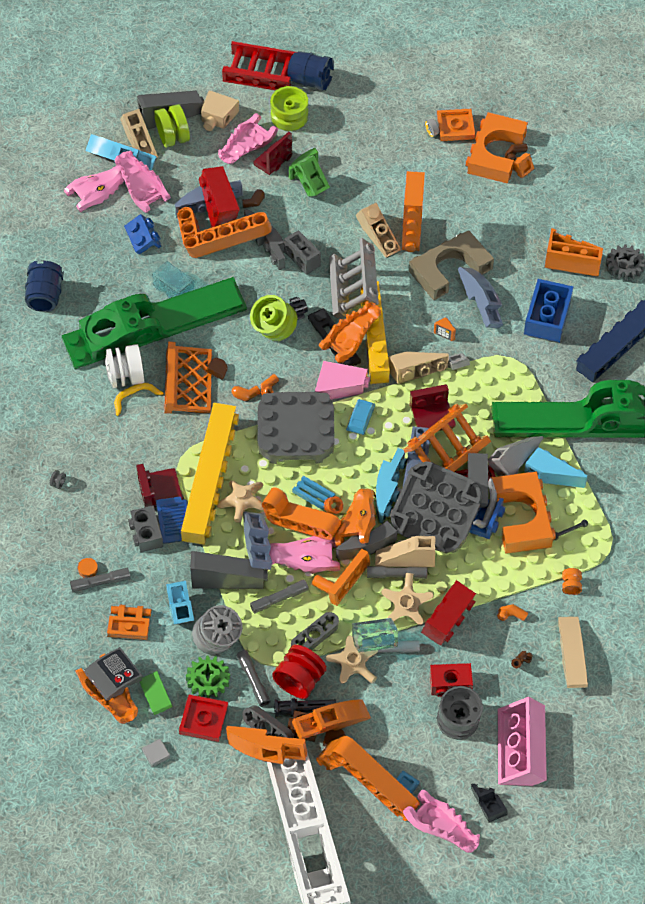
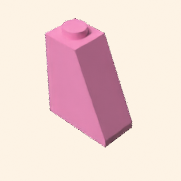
(341, 380)

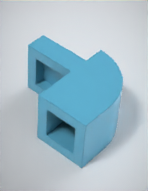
(179, 602)

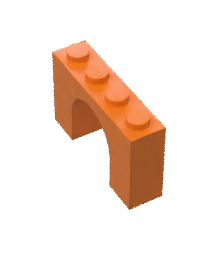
(495, 128)
(413, 211)
(537, 532)

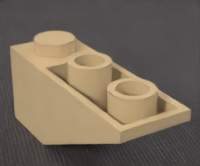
(377, 229)
(414, 365)
(412, 552)

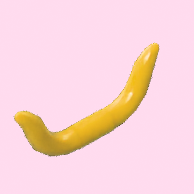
(135, 388)

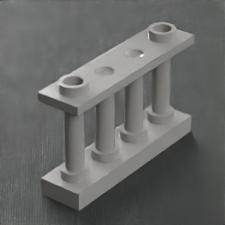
(339, 279)

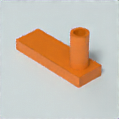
(347, 579)

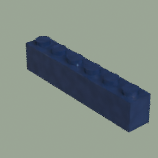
(613, 344)

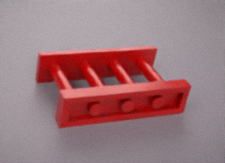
(254, 78)

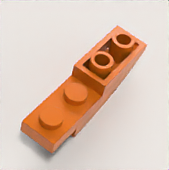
(331, 717)
(263, 747)

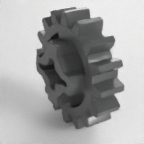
(625, 262)

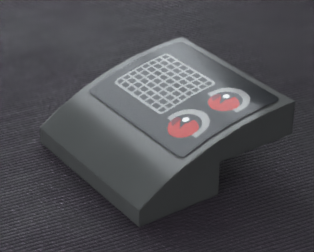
(113, 673)

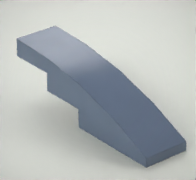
(257, 540)

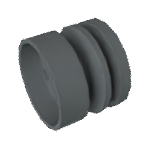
(461, 702)

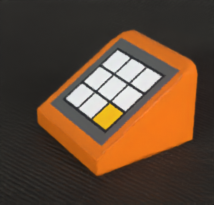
(445, 329)

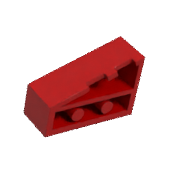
(218, 196)
(449, 613)

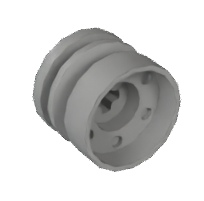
(213, 639)

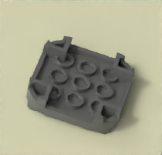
(295, 426)
(437, 505)

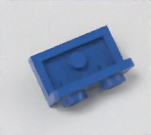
(142, 234)
(493, 524)

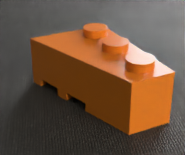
(572, 255)

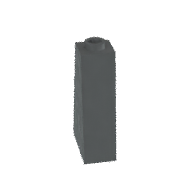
(188, 100)
(224, 572)

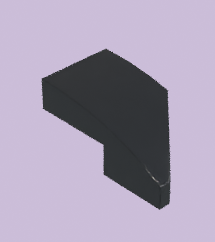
(489, 802)

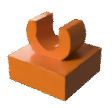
(523, 165)

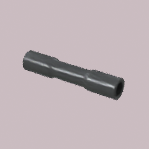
(384, 572)
(111, 577)
(267, 601)
(248, 667)

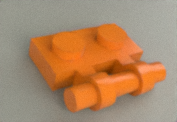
(129, 627)

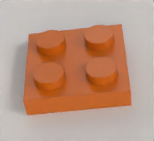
(455, 124)

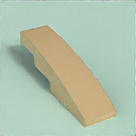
(572, 652)

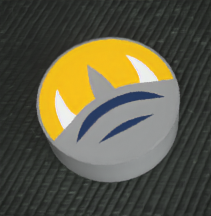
(432, 127)

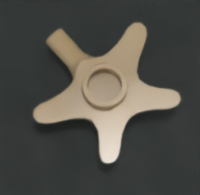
(242, 498)
(407, 600)
(352, 661)

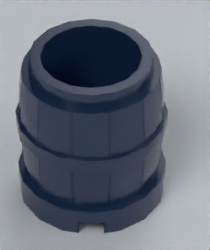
(311, 69)
(43, 285)

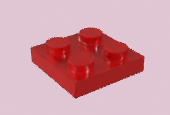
(203, 718)

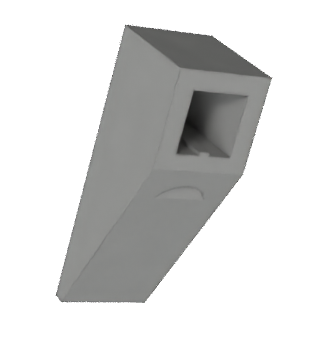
(511, 457)

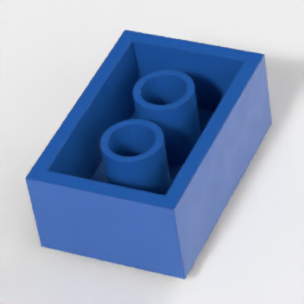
(548, 310)

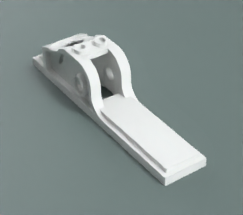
(305, 816)

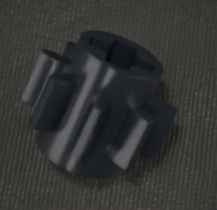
(299, 306)

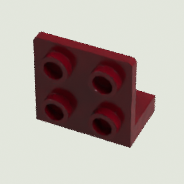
(275, 155)
(430, 406)
(157, 485)

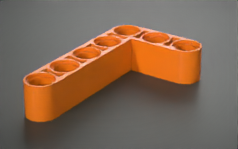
(217, 238)
(369, 773)

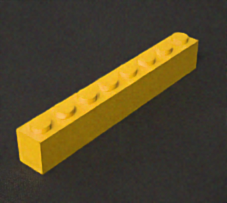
(209, 473)

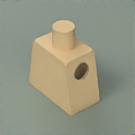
(218, 110)

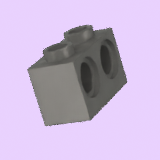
(302, 252)
(146, 529)

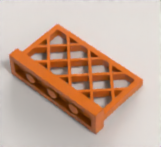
(172, 381)

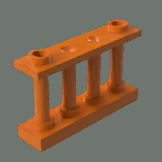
(476, 442)

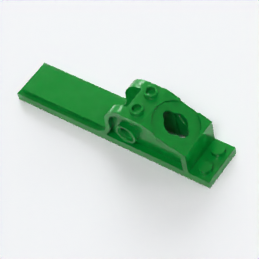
(163, 320)
(576, 418)

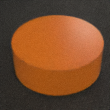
(87, 567)

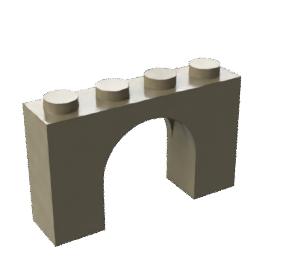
(462, 247)

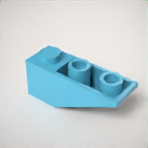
(554, 470)

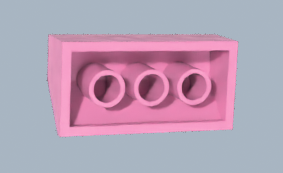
(522, 743)

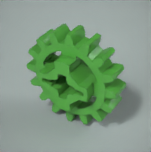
(217, 681)

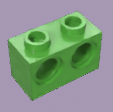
(311, 176)

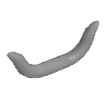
(491, 506)

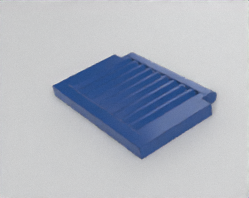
(171, 517)

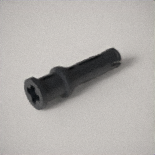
(288, 707)

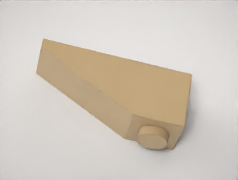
(137, 132)

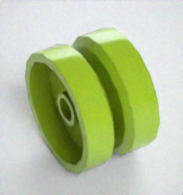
(289, 108)
(172, 125)
(273, 317)

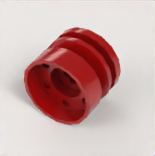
(299, 671)

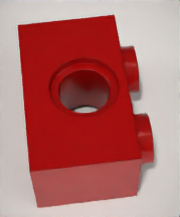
(442, 673)

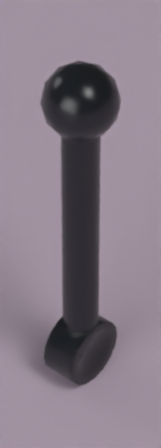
(584, 523)

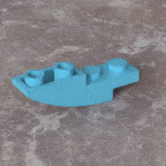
(110, 150)
(387, 484)

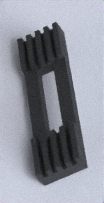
(320, 320)

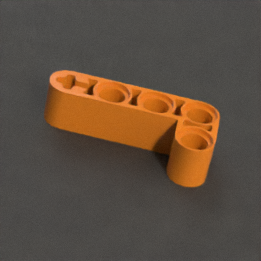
(298, 517)

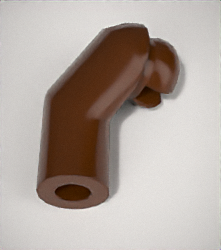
(514, 149)
(522, 657)

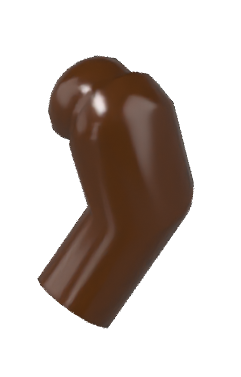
(255, 200)

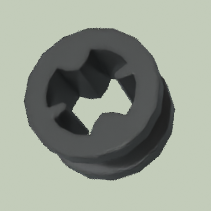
(57, 479)

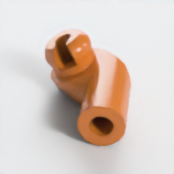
(266, 386)
(245, 394)
(511, 610)

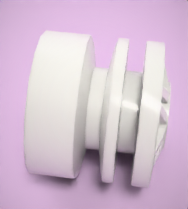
(124, 366)

